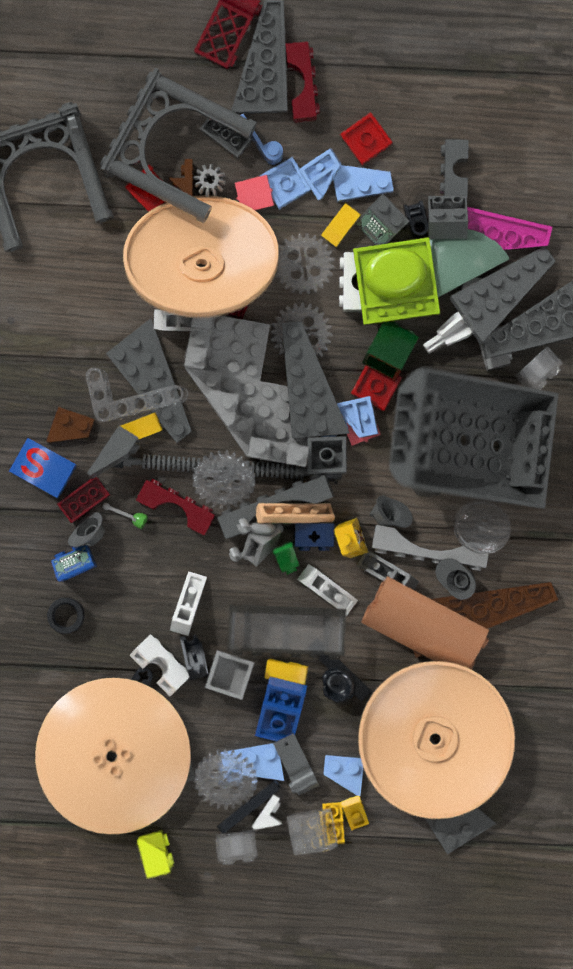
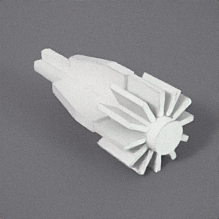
(450, 332)

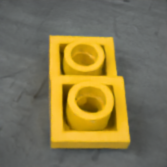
(341, 225)
(144, 426)
(286, 671)
(337, 814)

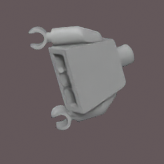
(259, 543)

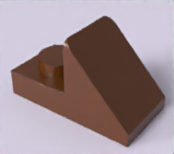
(185, 184)

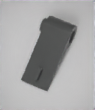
(296, 765)

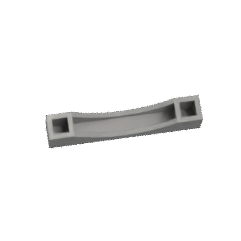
(391, 540)

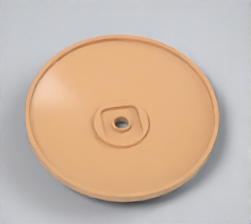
(170, 244)
(472, 748)
(149, 749)

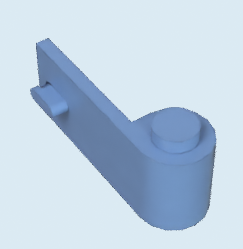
(271, 151)

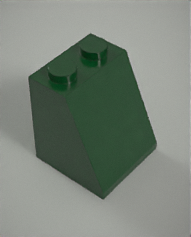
(390, 349)

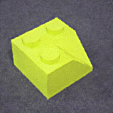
(155, 853)

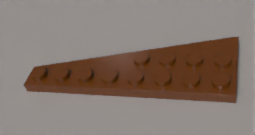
(499, 605)

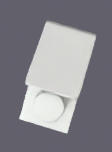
(265, 819)

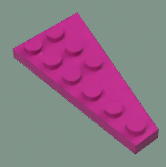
(508, 231)

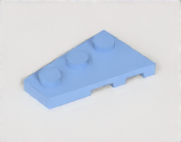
(361, 182)
(264, 760)

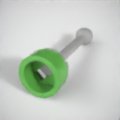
(138, 519)

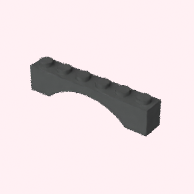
(312, 491)

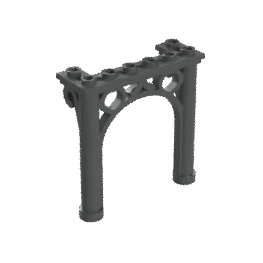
(161, 86)
(68, 115)

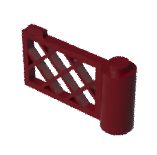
(243, 8)

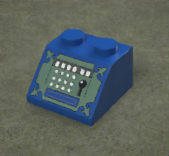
(73, 563)

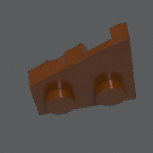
(69, 426)

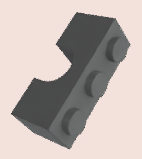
(454, 152)

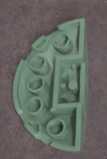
(463, 259)

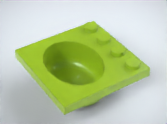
(396, 281)

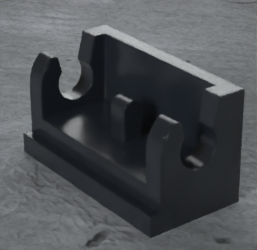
(194, 657)

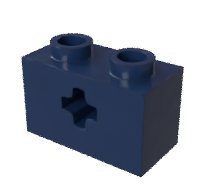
(324, 530)

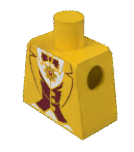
(350, 538)

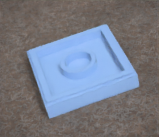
(286, 183)

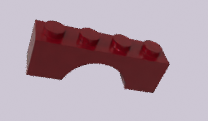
(304, 105)
(154, 495)

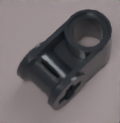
(416, 216)

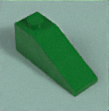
(286, 558)

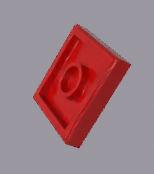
(366, 139)
(377, 386)

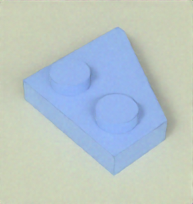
(321, 172)
(360, 416)
(345, 772)

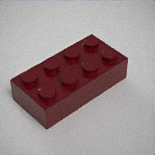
(83, 499)

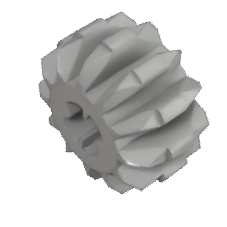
(205, 186)

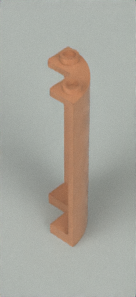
(424, 625)

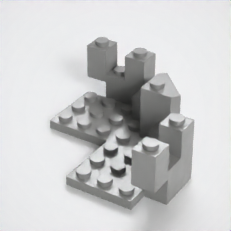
(227, 366)

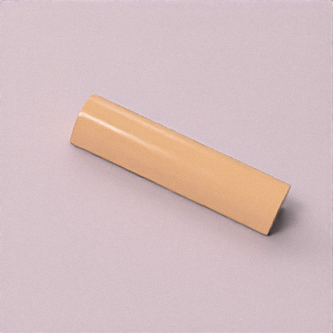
(294, 513)

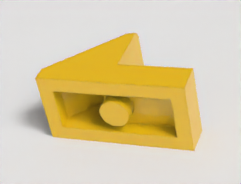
(355, 812)

